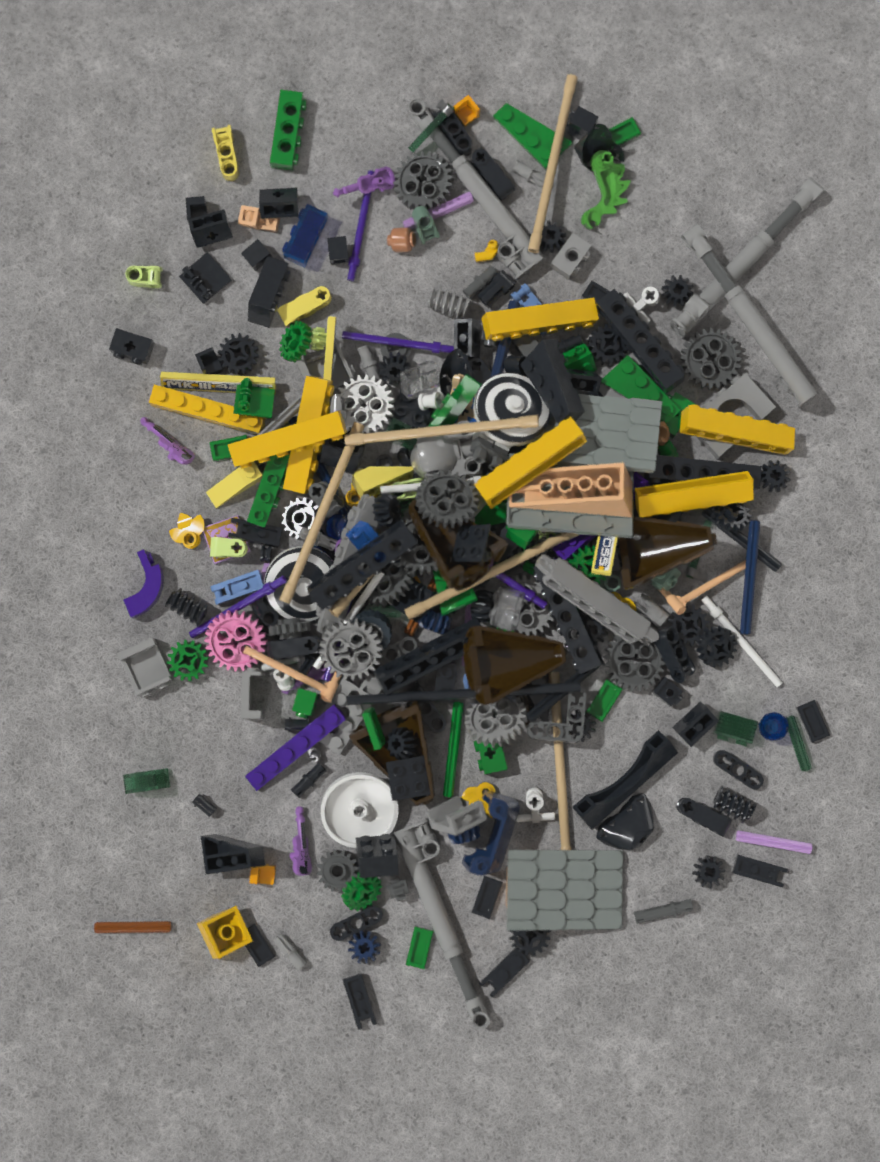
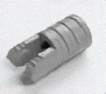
(338, 404)
(654, 614)

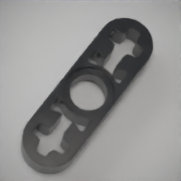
(728, 757)
(345, 934)

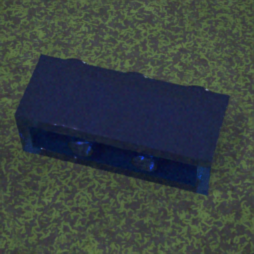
(305, 235)

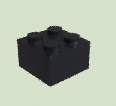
(377, 856)

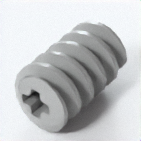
(448, 303)

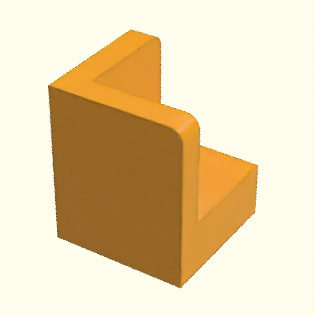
(466, 110)
(263, 874)

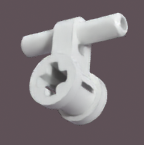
(643, 302)
(431, 401)
(283, 680)
(535, 806)

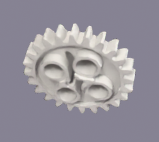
(374, 418)

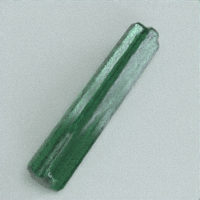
(798, 744)

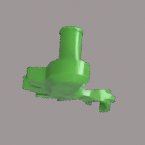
(610, 186)

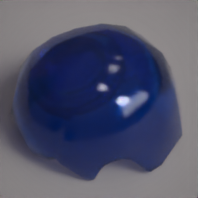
(336, 525)
(773, 726)

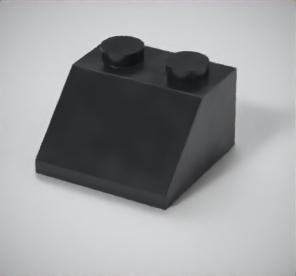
(332, 452)

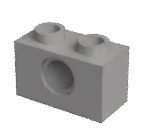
(576, 246)

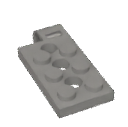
(339, 740)

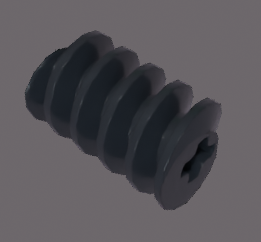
(187, 607)
(734, 804)

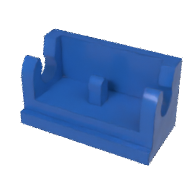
(361, 535)

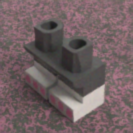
(489, 449)

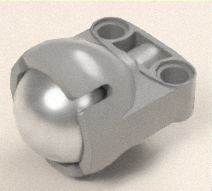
(444, 454)

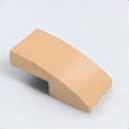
(251, 218)

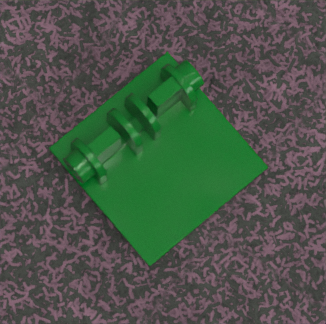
(253, 400)

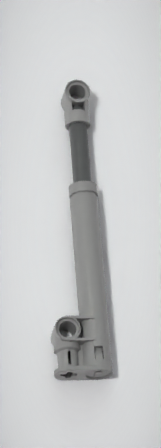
(517, 242)
(701, 304)
(790, 374)
(413, 847)

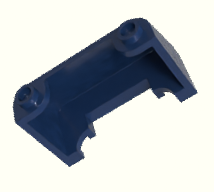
(505, 811)

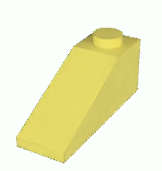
(371, 478)
(234, 484)

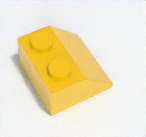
(224, 932)

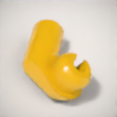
(489, 253)

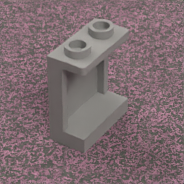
(341, 370)
(145, 667)
(247, 694)
(454, 817)

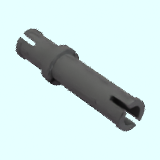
(670, 909)

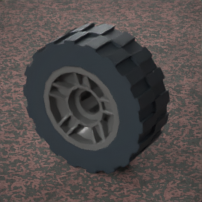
(379, 623)

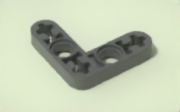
(564, 728)

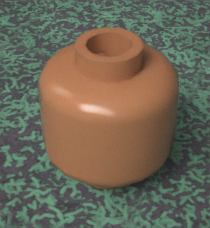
(401, 239)

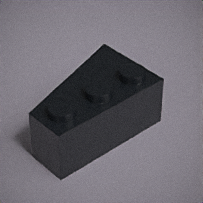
(267, 291)
(230, 854)

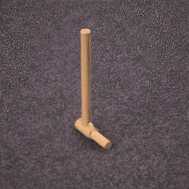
(679, 603)
(327, 690)

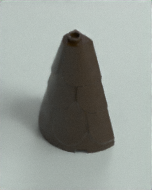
(440, 546)
(661, 547)
(506, 661)
(396, 717)

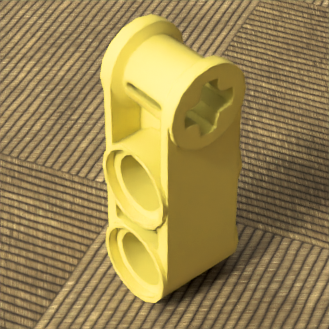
(224, 140)
(304, 306)

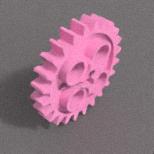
(230, 624)

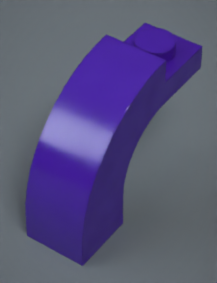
(152, 589)

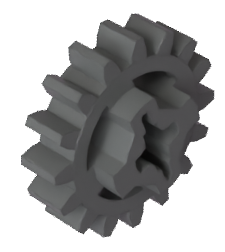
(289, 628)

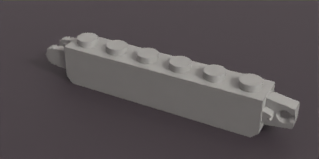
(344, 550)
(596, 601)

